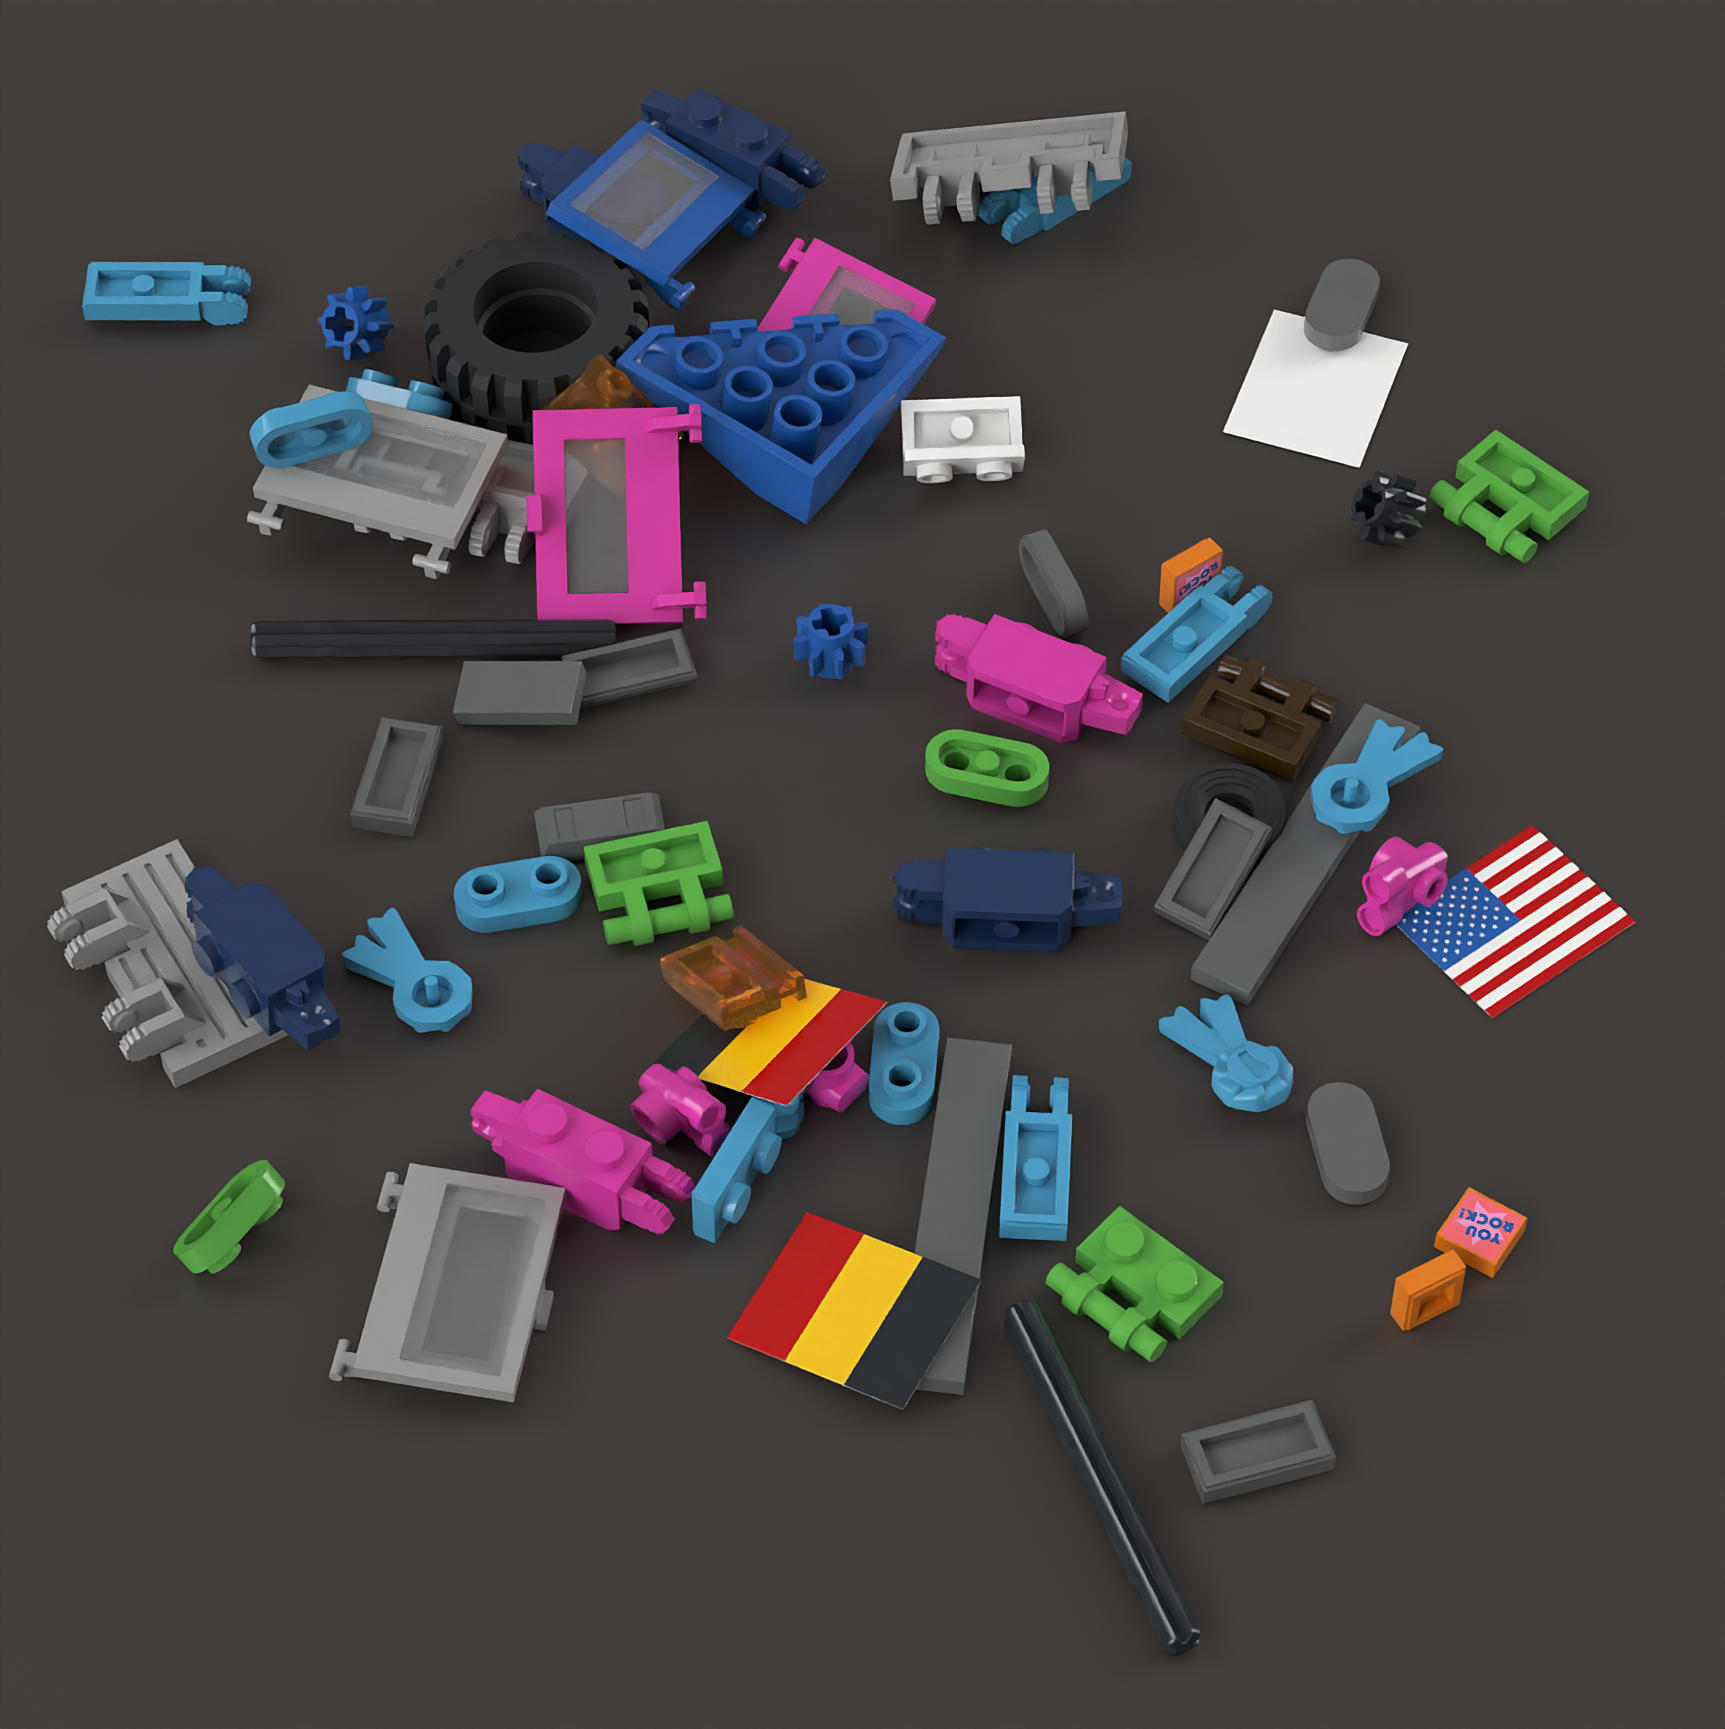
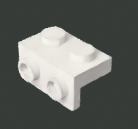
(962, 438)

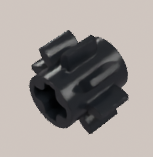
(1388, 509)

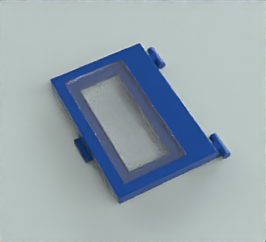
(655, 207)

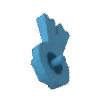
(1356, 793)
(425, 993)
(1244, 1072)

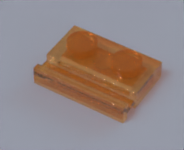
(732, 978)

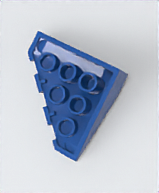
(789, 404)

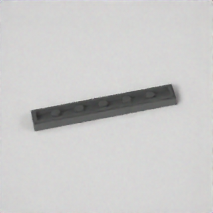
(1284, 883)
(961, 1184)

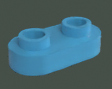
(419, 396)
(311, 429)
(518, 894)
(904, 1058)

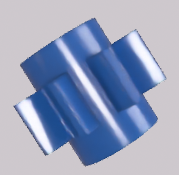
(356, 322)
(830, 641)

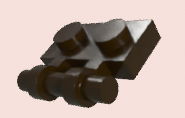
(1253, 726)

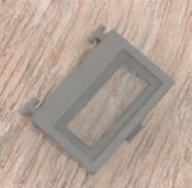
(407, 479)
(458, 1283)

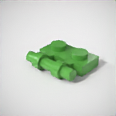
(1519, 484)
(654, 868)
(1144, 1271)

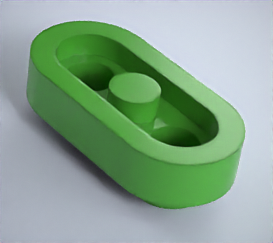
(988, 768)
(243, 1203)

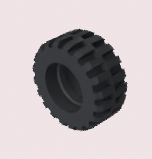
(519, 290)

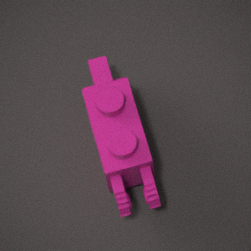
(1034, 678)
(593, 1159)

